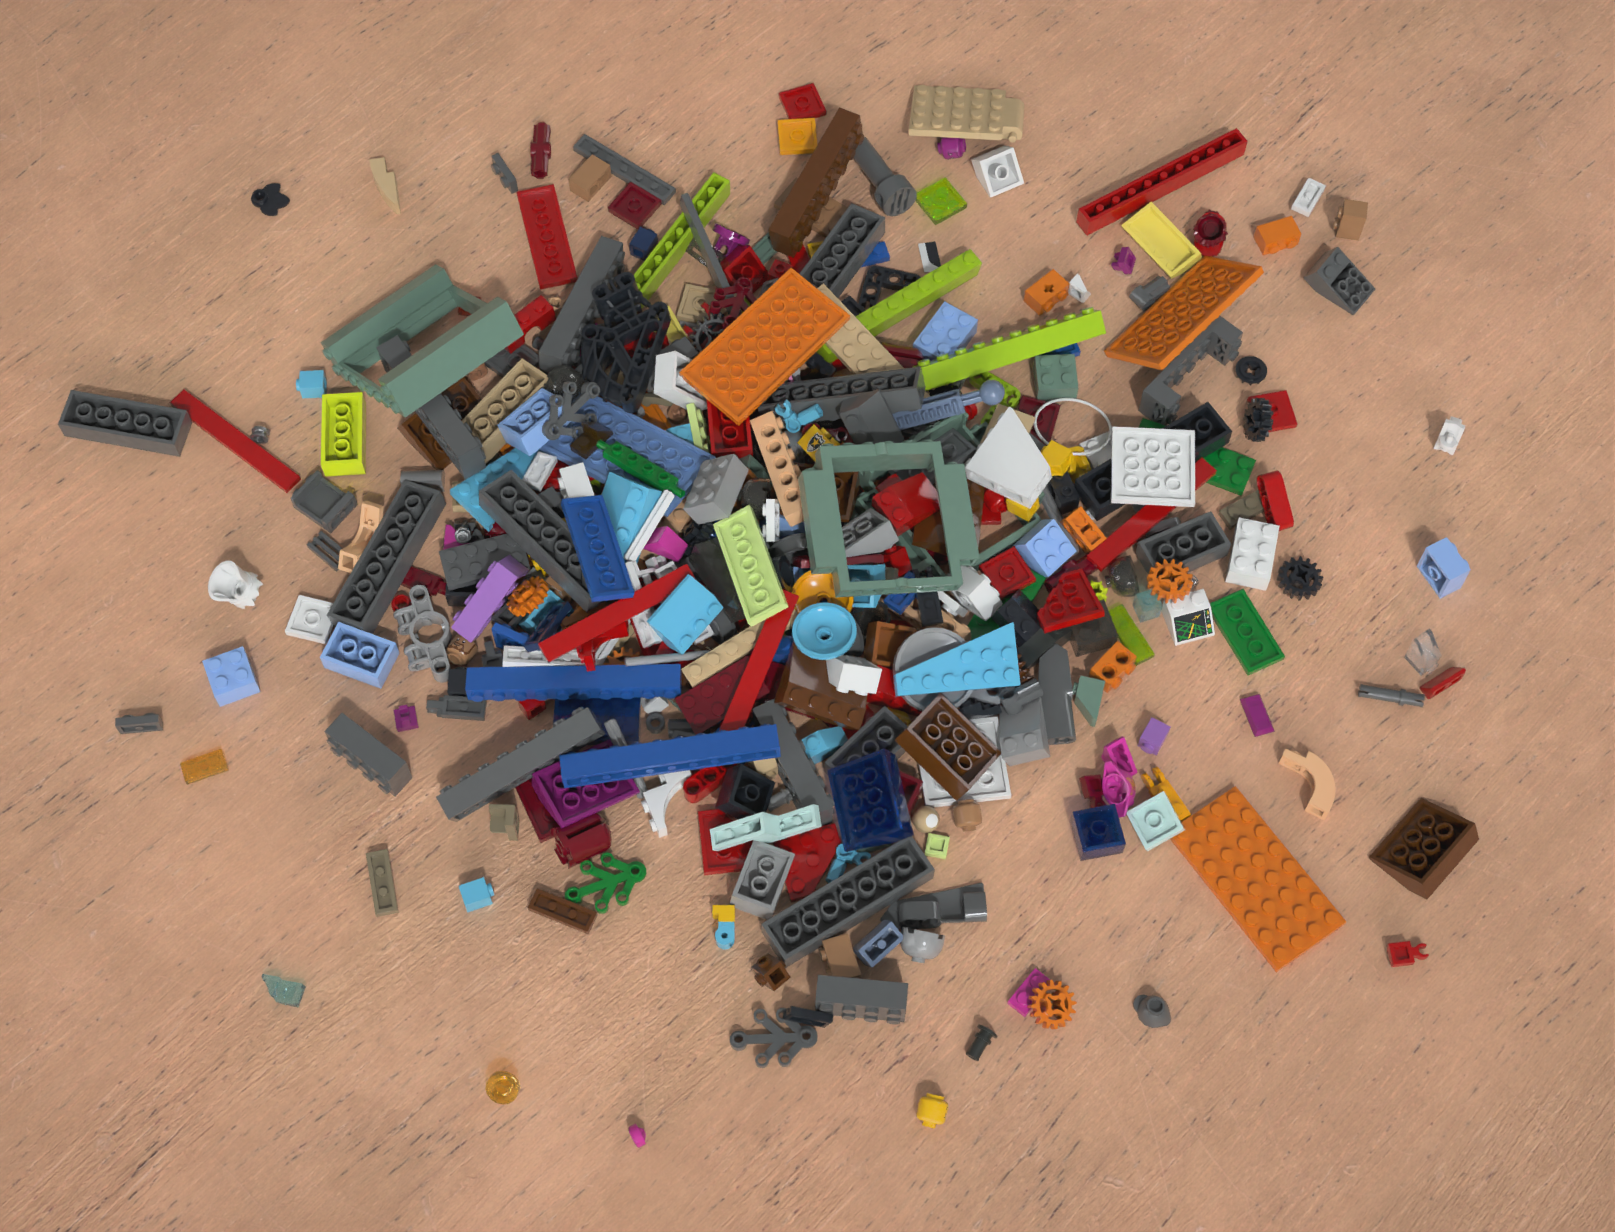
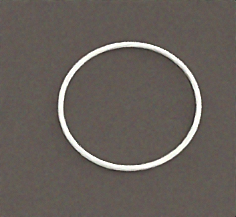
(1081, 401)

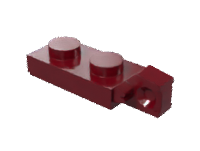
(419, 577)

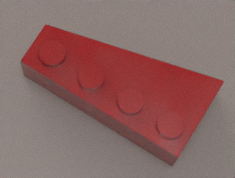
(886, 696)

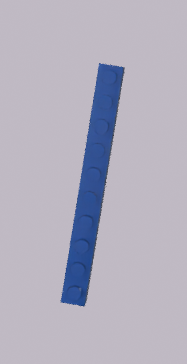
(573, 682)
(669, 755)

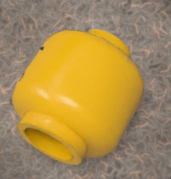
(932, 1110)

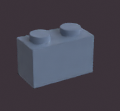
(878, 943)

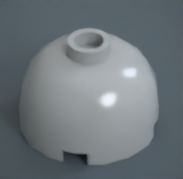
(921, 944)

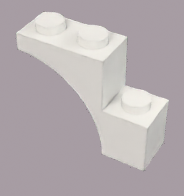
(658, 798)

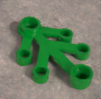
(608, 881)

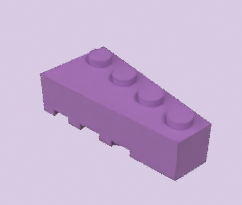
(488, 597)

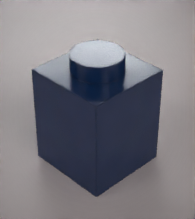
(643, 243)

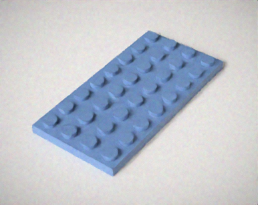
(640, 436)

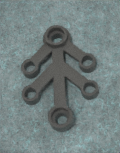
(569, 410)
(777, 1038)

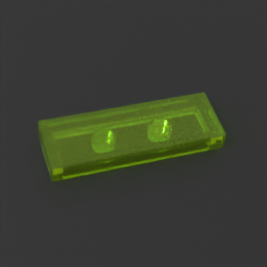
(1130, 635)

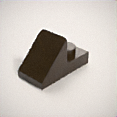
(592, 433)

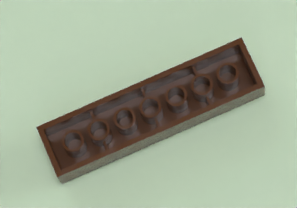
(816, 183)

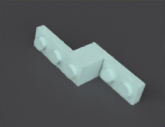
(765, 827)

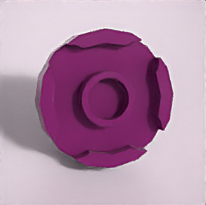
(728, 238)

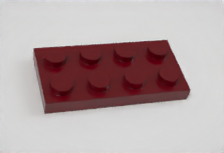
(709, 701)

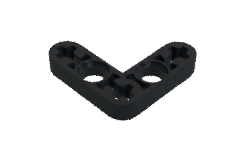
(883, 282)

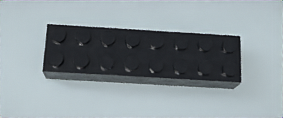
(1210, 435)

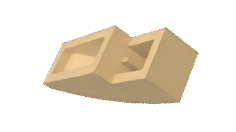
(385, 183)

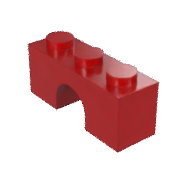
(537, 313)

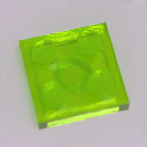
(940, 201)

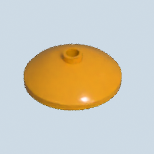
(815, 589)

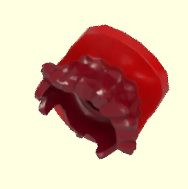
(1210, 233)

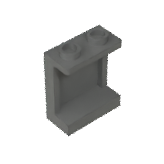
(323, 502)

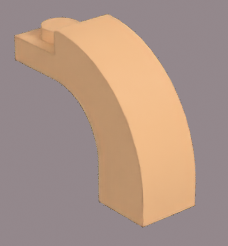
(369, 520)
(1319, 778)

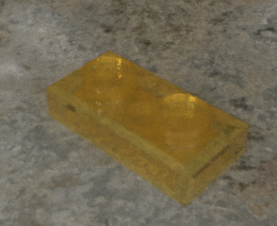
(204, 766)

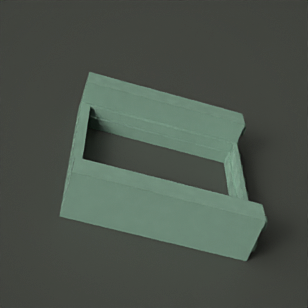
(436, 365)

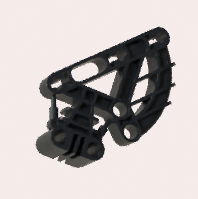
(624, 308)

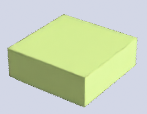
(937, 846)

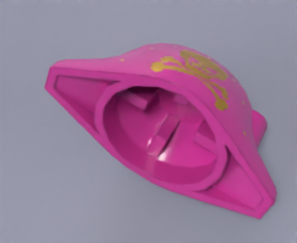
(1118, 787)

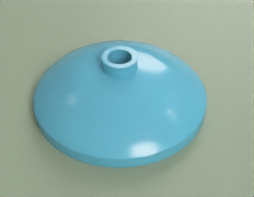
(824, 621)

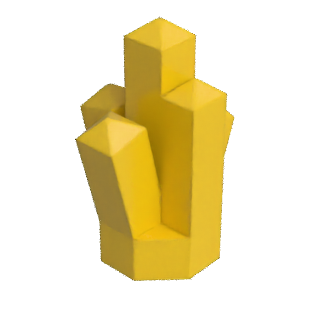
(1080, 464)

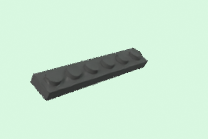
(625, 169)

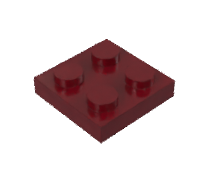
(634, 205)

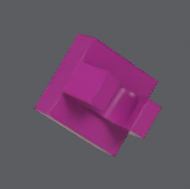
(1125, 261)
(406, 718)

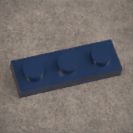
(548, 625)

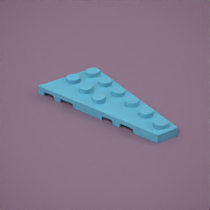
(467, 491)
(975, 665)

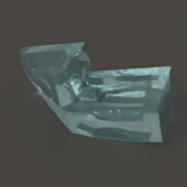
(284, 991)

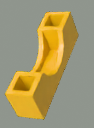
(1059, 460)

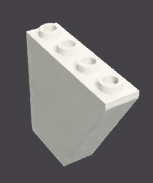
(1010, 462)

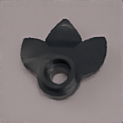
(271, 199)

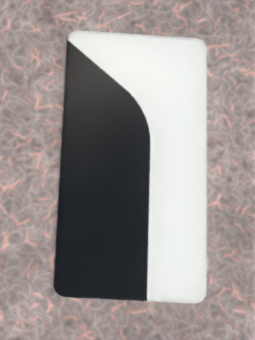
(929, 256)

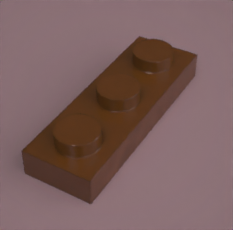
(562, 911)

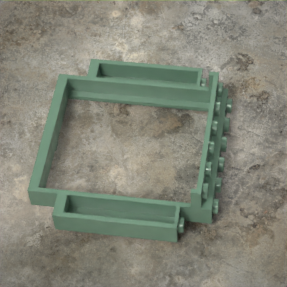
(824, 523)
(919, 556)

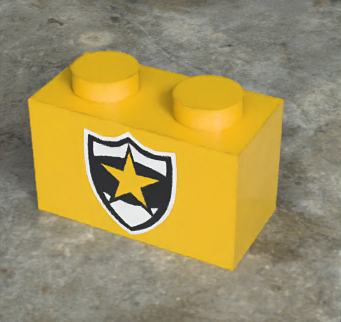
(814, 438)

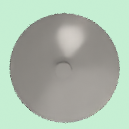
(920, 648)

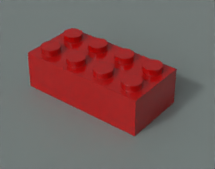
(727, 436)

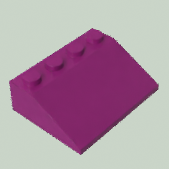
(579, 802)

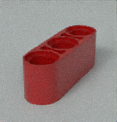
(1275, 500)
(704, 786)

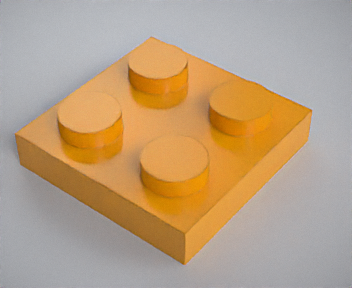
(797, 136)

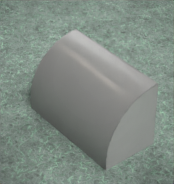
(430, 478)

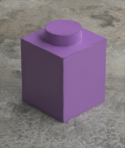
(1153, 736)

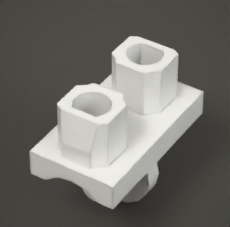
(1450, 435)

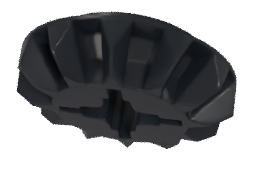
(1251, 363)

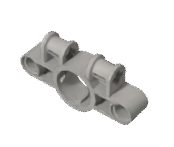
(417, 616)

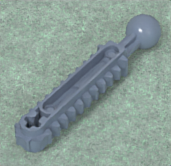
(950, 404)

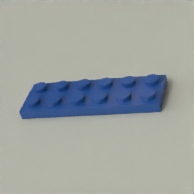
(597, 548)

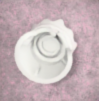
(234, 585)

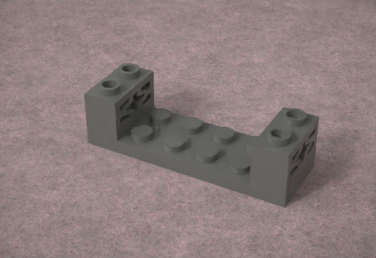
(1218, 340)

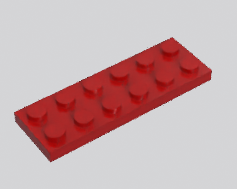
(547, 237)

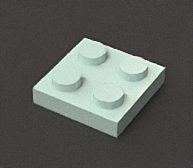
(1155, 821)

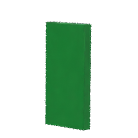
(1246, 632)

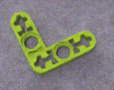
(1009, 390)

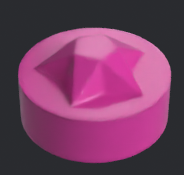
(638, 1135)

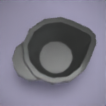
(1152, 1011)

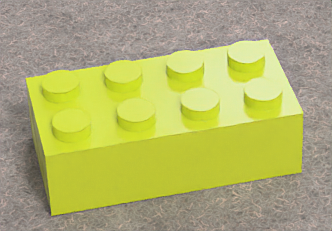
(343, 434)

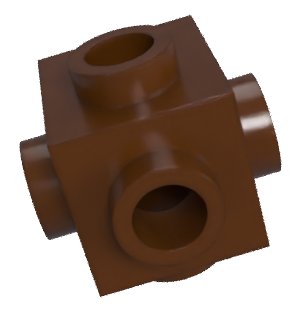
(770, 972)

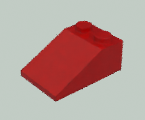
(907, 502)

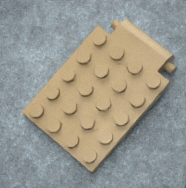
(965, 113)

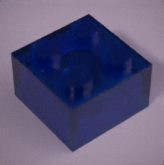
(1097, 832)

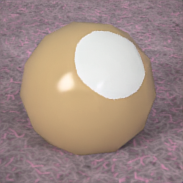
(925, 819)

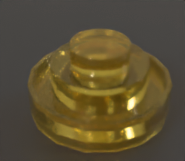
(502, 1087)

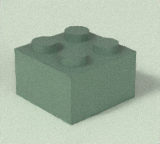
(1055, 377)

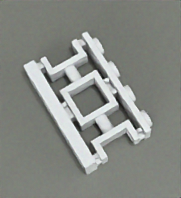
(646, 634)

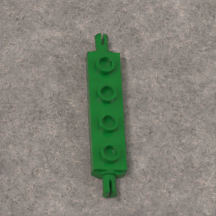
(640, 467)

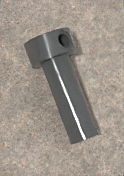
(892, 191)

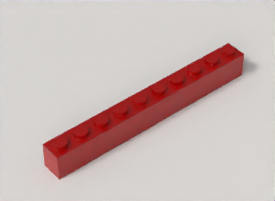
(1161, 181)

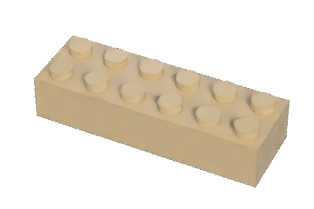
(500, 402)

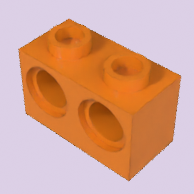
(1083, 529)
(1117, 670)

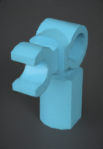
(795, 421)
(842, 857)

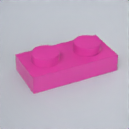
(1020, 998)

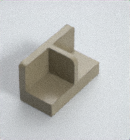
(504, 820)

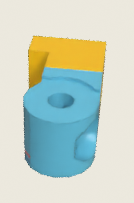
(726, 925)

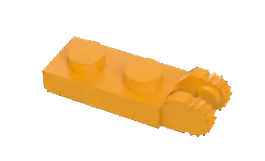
(1164, 785)

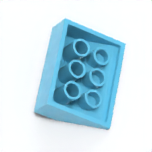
(628, 507)

